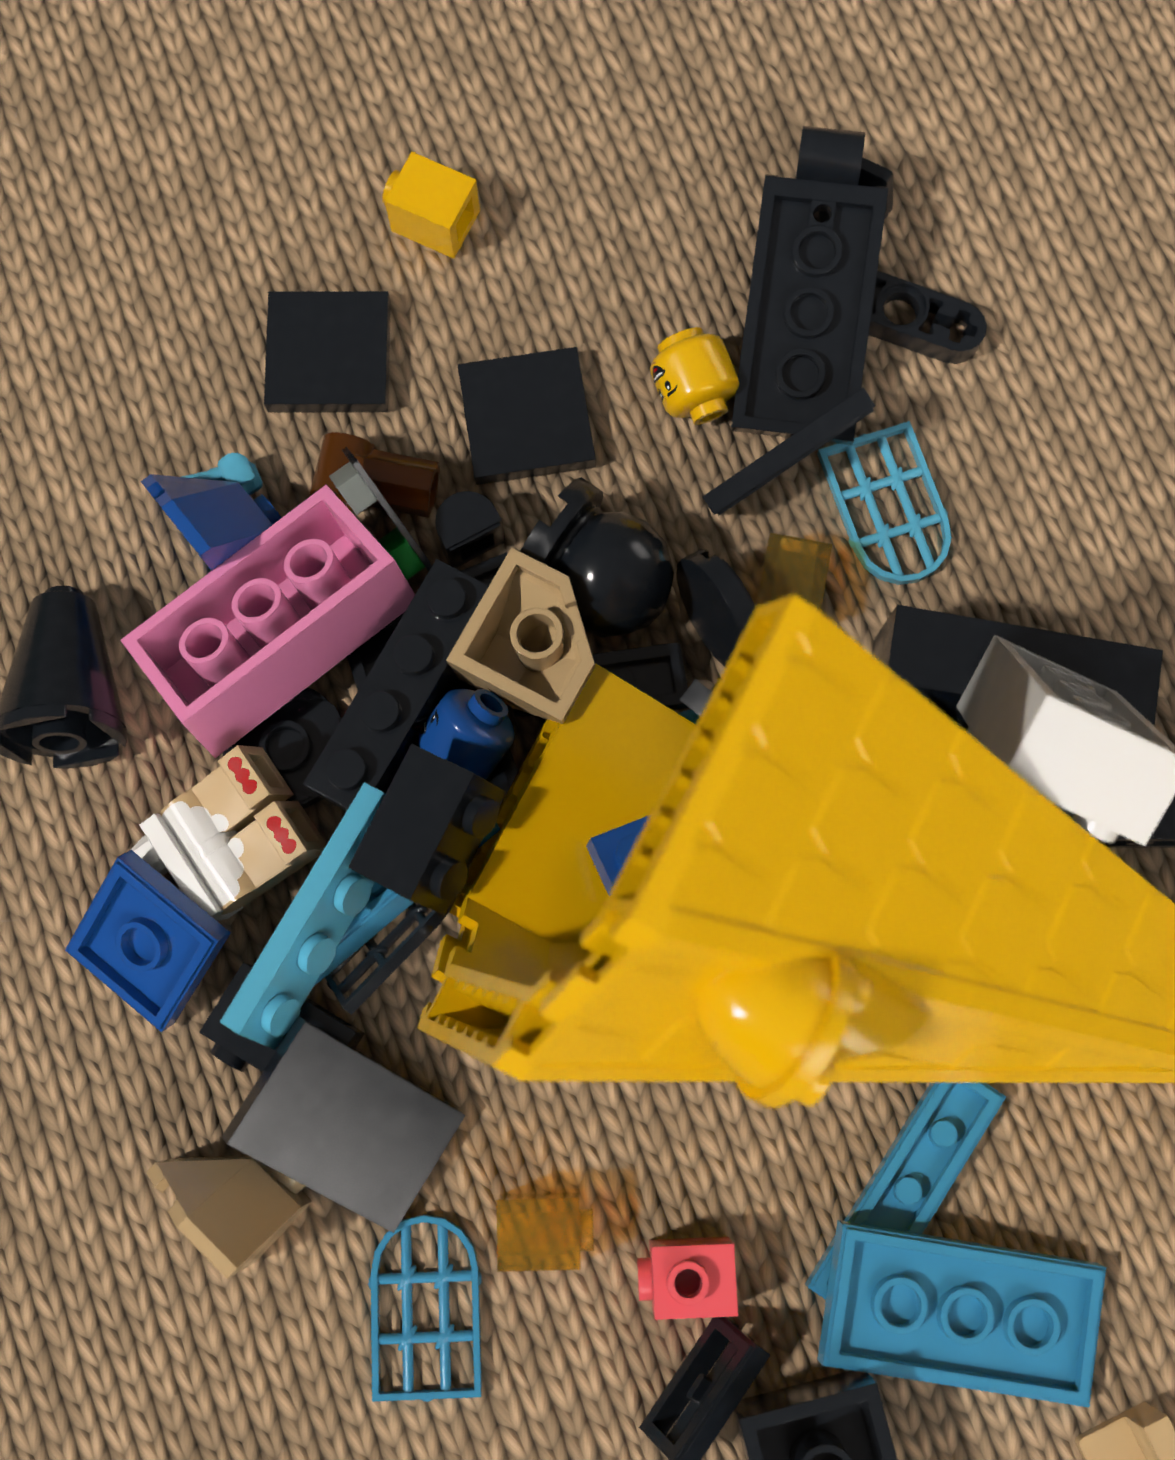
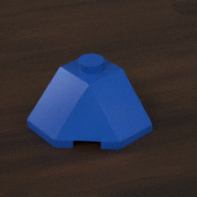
(212, 513)

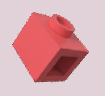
(689, 1278)

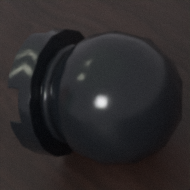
(612, 560)

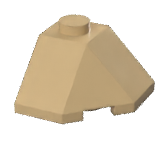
(526, 640)
(229, 1206)

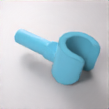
(234, 468)

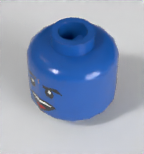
(469, 730)

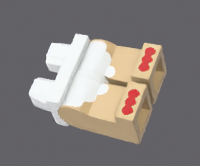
(231, 834)

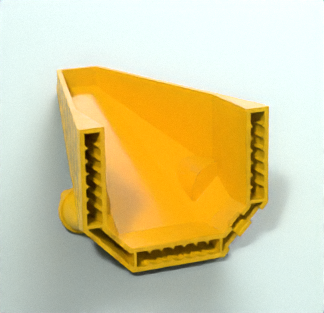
(809, 903)

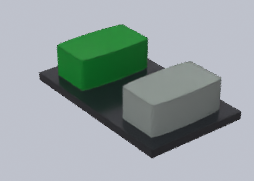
(360, 494)

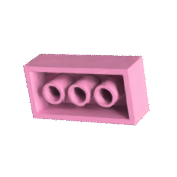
(270, 620)

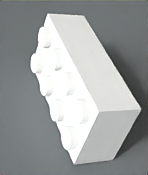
(1071, 741)

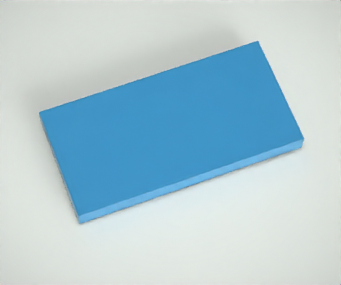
(962, 1314)

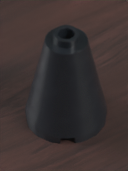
(61, 686)

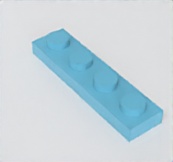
(307, 933)

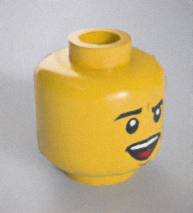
(694, 375)

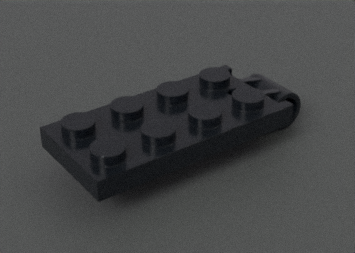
(810, 289)

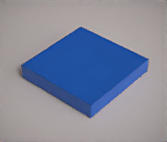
(147, 940)

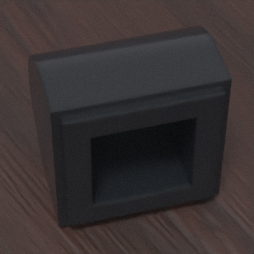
(468, 527)

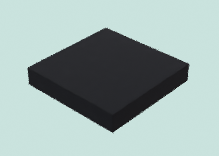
(327, 351)
(526, 415)

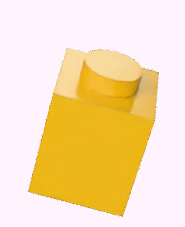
(431, 204)

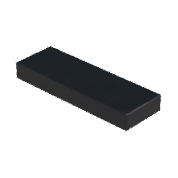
(789, 452)

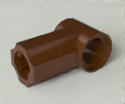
(403, 480)

